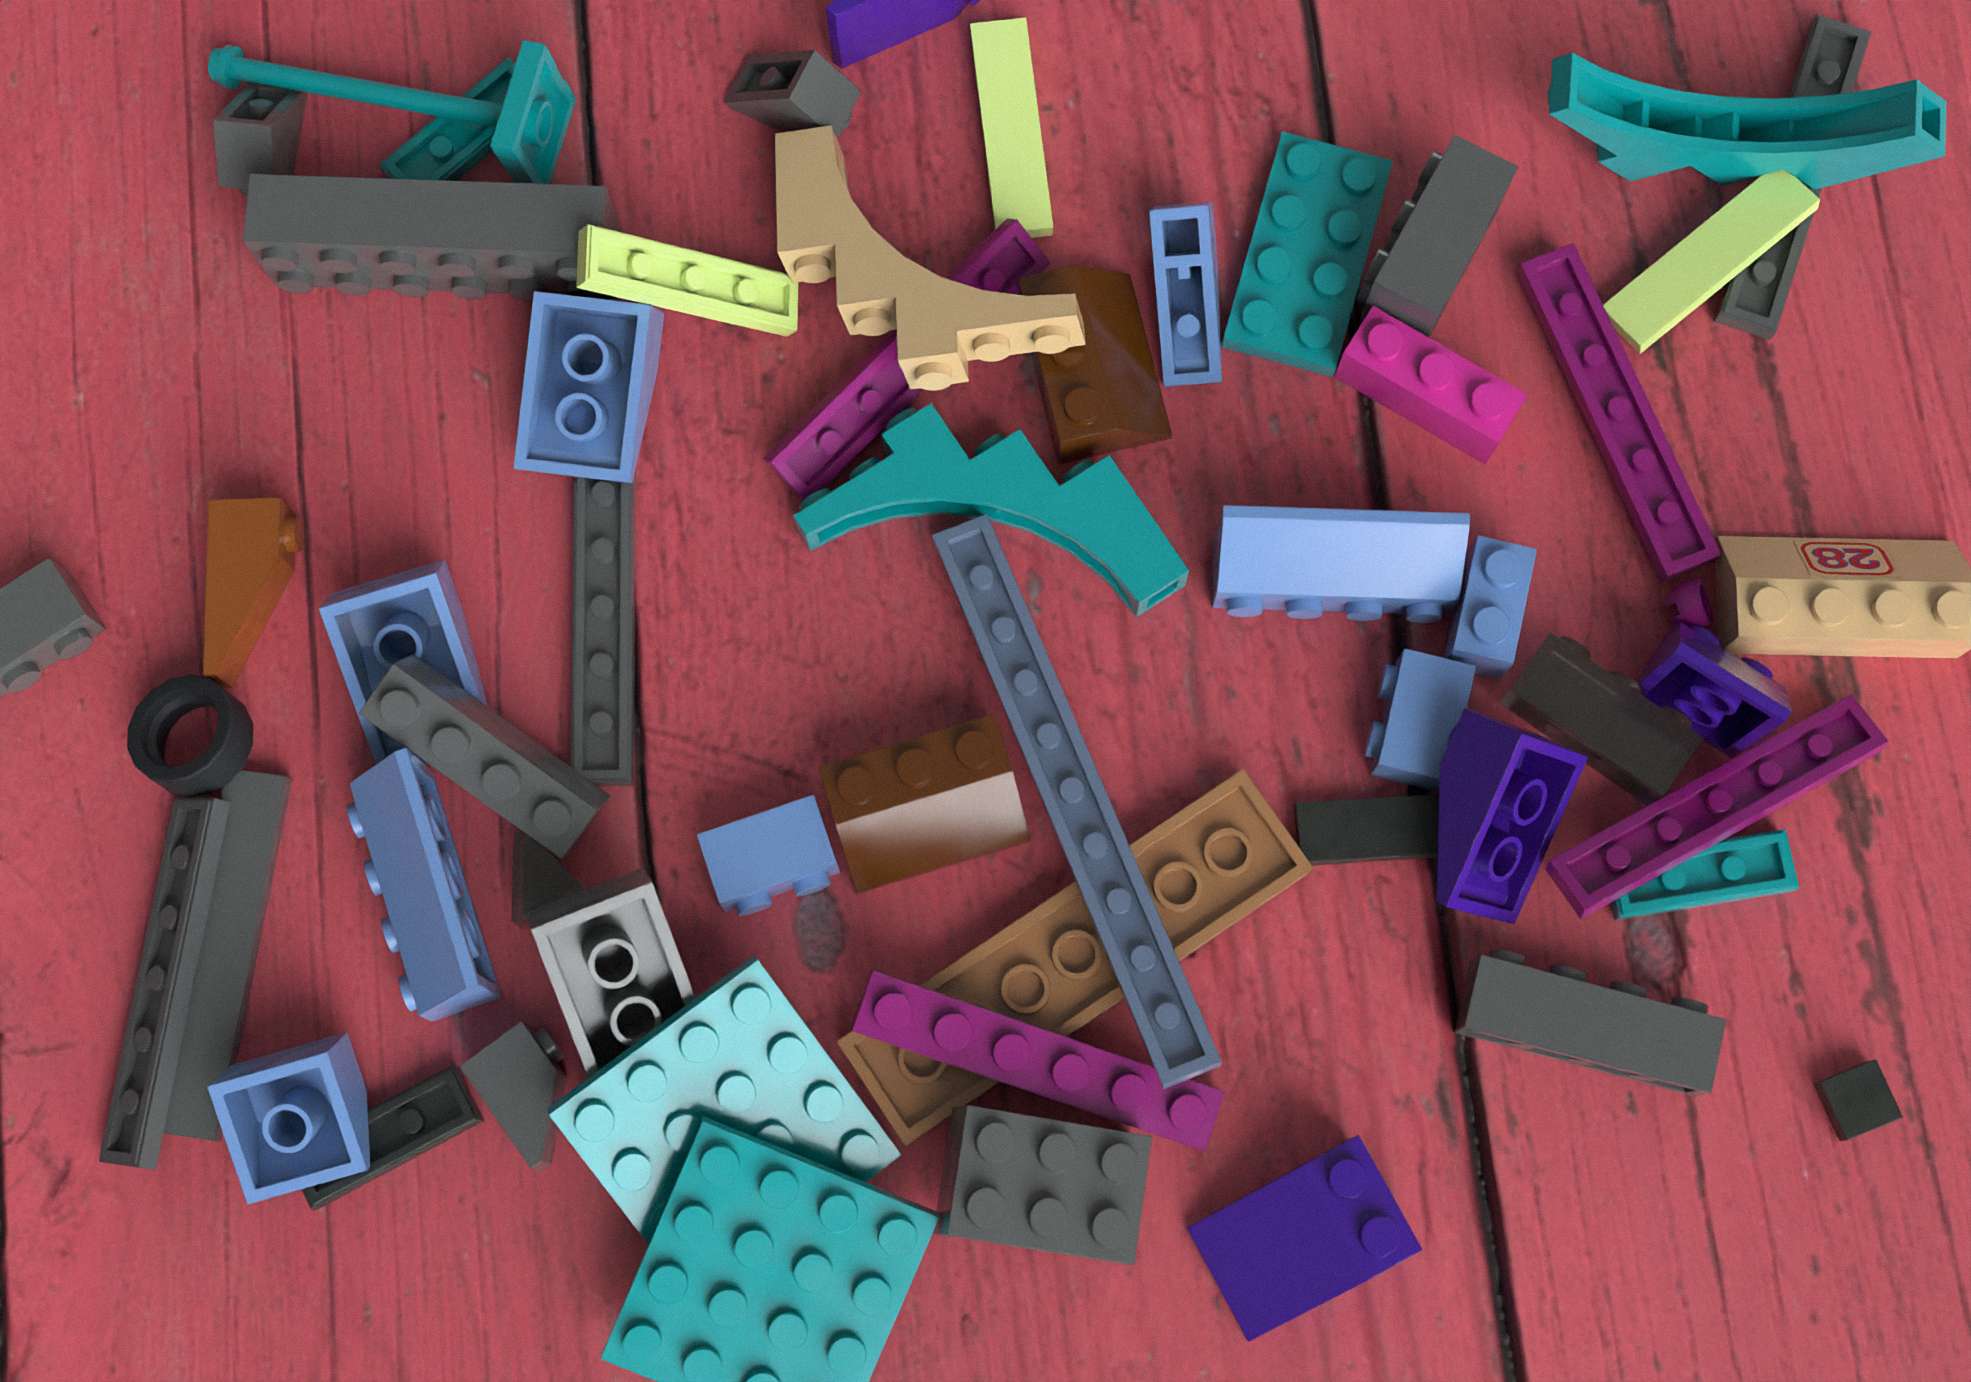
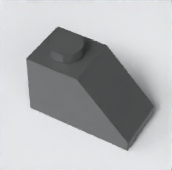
(793, 92)
(258, 134)
(518, 1083)

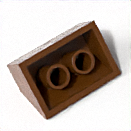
(1104, 391)
(925, 803)

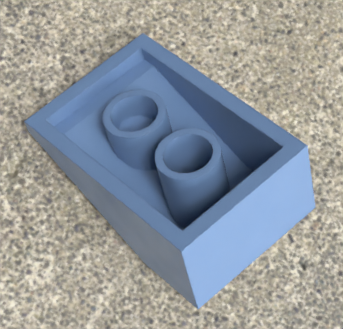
(587, 386)
(392, 619)

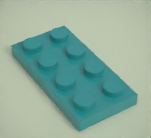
(1307, 254)

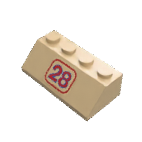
(1843, 597)

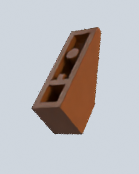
(246, 574)

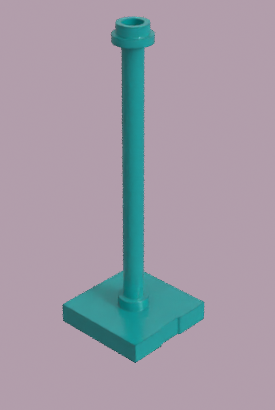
(527, 124)

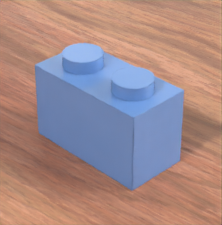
(1490, 606)
(1421, 709)
(769, 856)

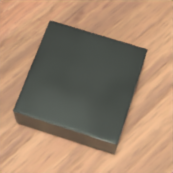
(1858, 1100)

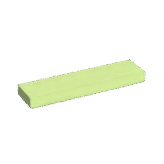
(1011, 125)
(1709, 257)
(686, 281)

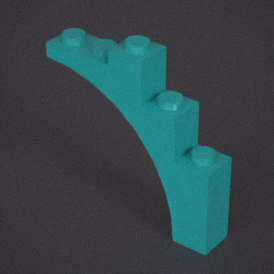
(1732, 139)
(929, 474)

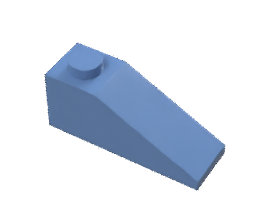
(1187, 292)

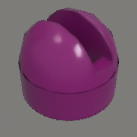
(1691, 603)

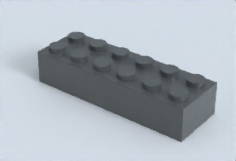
(421, 234)

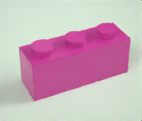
(1429, 385)

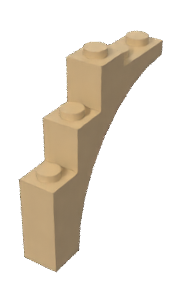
(881, 290)

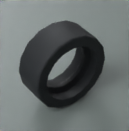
(163, 709)

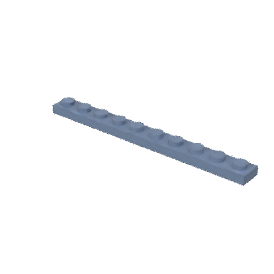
(1077, 804)

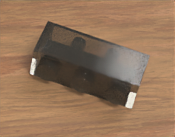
(1602, 718)

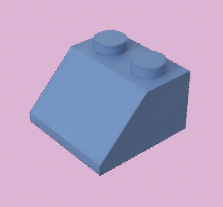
(294, 1117)

